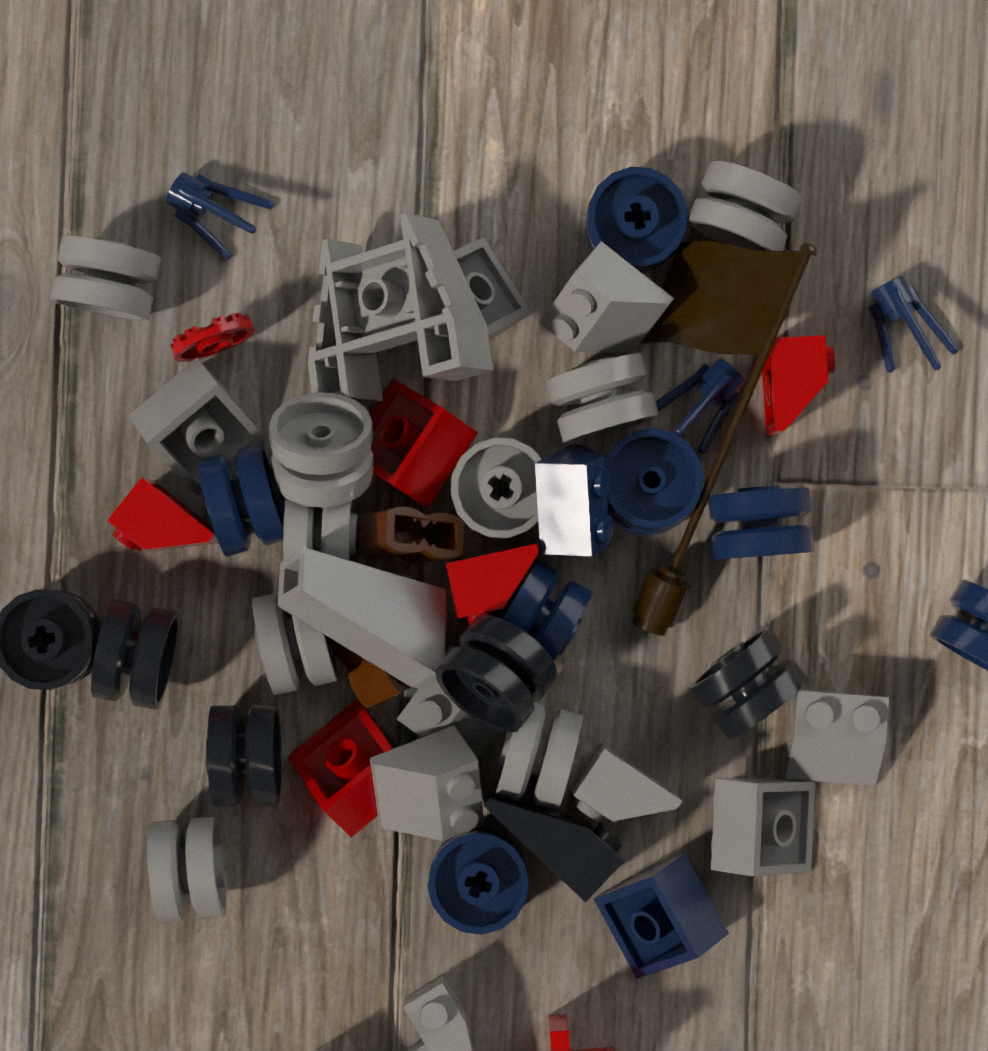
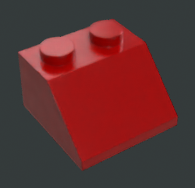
(793, 377)
(416, 442)
(158, 520)
(488, 580)
(339, 767)

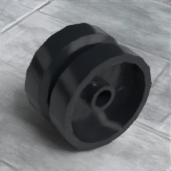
(22, 646)
(134, 654)
(496, 673)
(752, 688)
(238, 755)

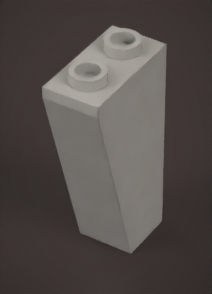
(368, 611)

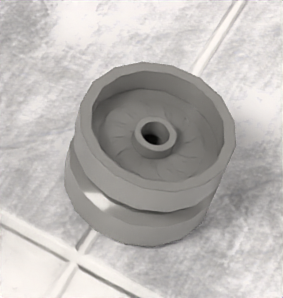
(743, 207)
(106, 271)
(600, 391)
(321, 449)
(473, 492)
(326, 531)
(286, 642)
(541, 756)
(187, 869)

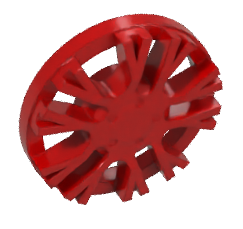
(213, 339)

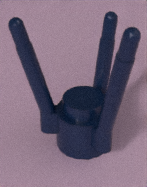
(193, 198)
(899, 302)
(718, 385)

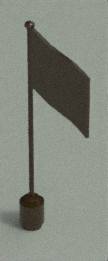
(725, 305)

